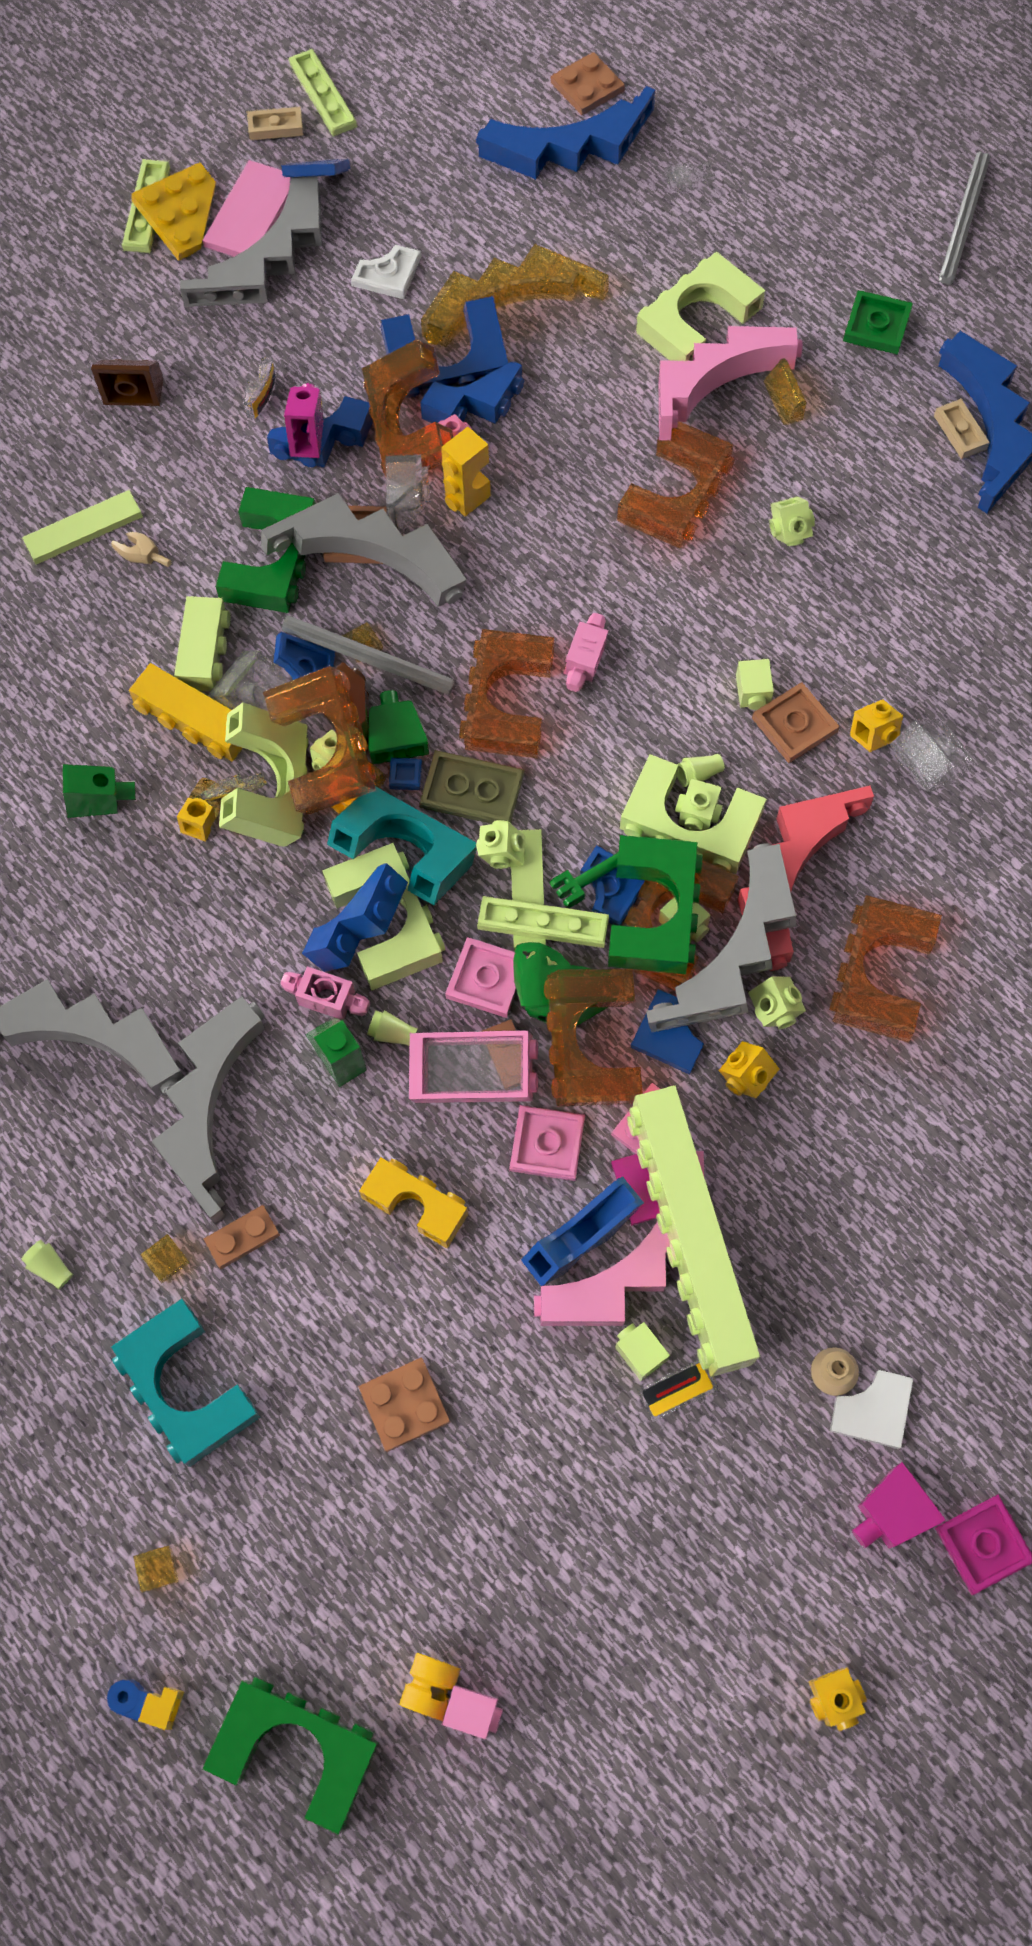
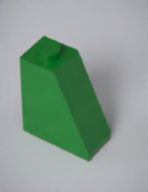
(337, 1050)

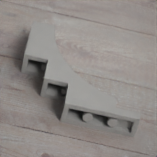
(245, 275)
(334, 528)
(719, 987)
(42, 1016)
(189, 1141)

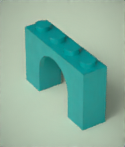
(383, 816)
(143, 1359)

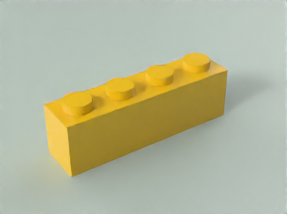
(185, 709)

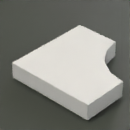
(388, 274)
(876, 1413)

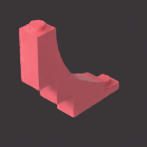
(805, 830)

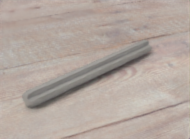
(964, 218)
(368, 655)

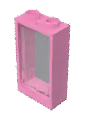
(472, 1067)

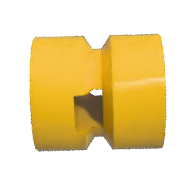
(429, 1686)

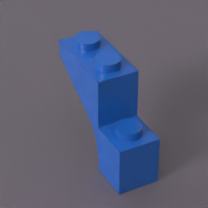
(485, 398)
(347, 424)
(363, 917)
(582, 1233)

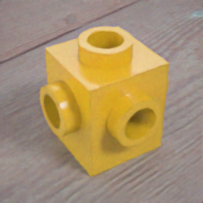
(876, 725)
(748, 1070)
(825, 1690)

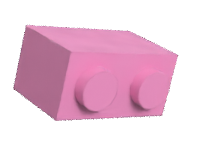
(472, 1712)

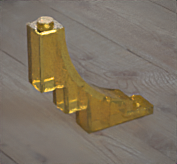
(539, 276)

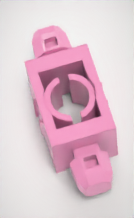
(585, 652)
(336, 1007)

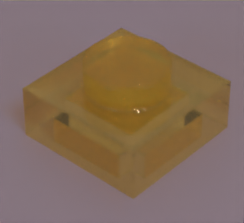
(366, 636)
(164, 1258)
(155, 1569)

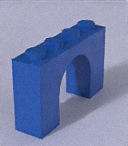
(486, 340)

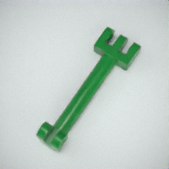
(575, 885)

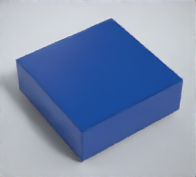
(405, 774)

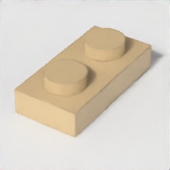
(275, 123)
(961, 429)

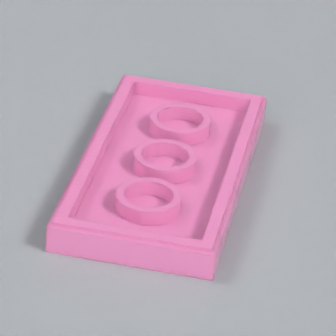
(249, 209)

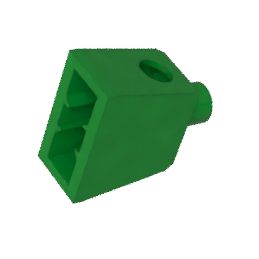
(395, 730)
(94, 790)

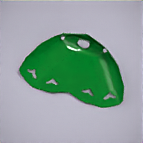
(531, 977)

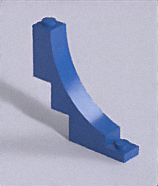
(603, 135)
(986, 379)

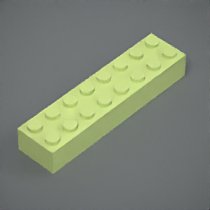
(693, 1232)

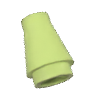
(699, 768)
(390, 1029)
(46, 1263)

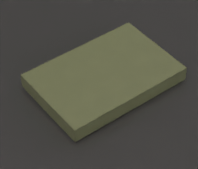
(471, 788)

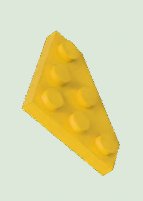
(178, 208)

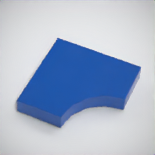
(316, 168)
(301, 656)
(612, 894)
(671, 1046)

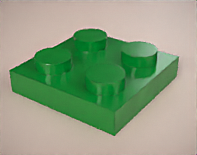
(877, 322)

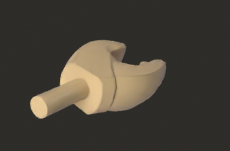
(143, 552)

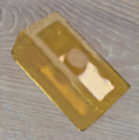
(785, 393)

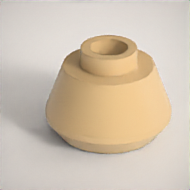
(839, 1381)

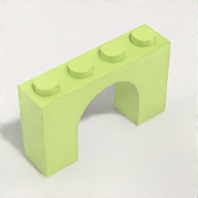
(712, 281)
(285, 750)
(720, 845)
(414, 946)

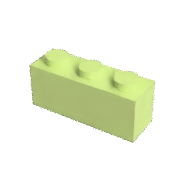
(202, 642)

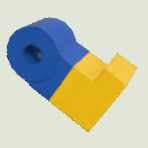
(134, 1702)

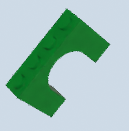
(271, 585)
(668, 945)
(345, 1750)

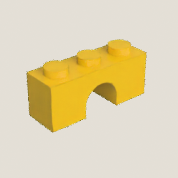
(461, 464)
(391, 1184)

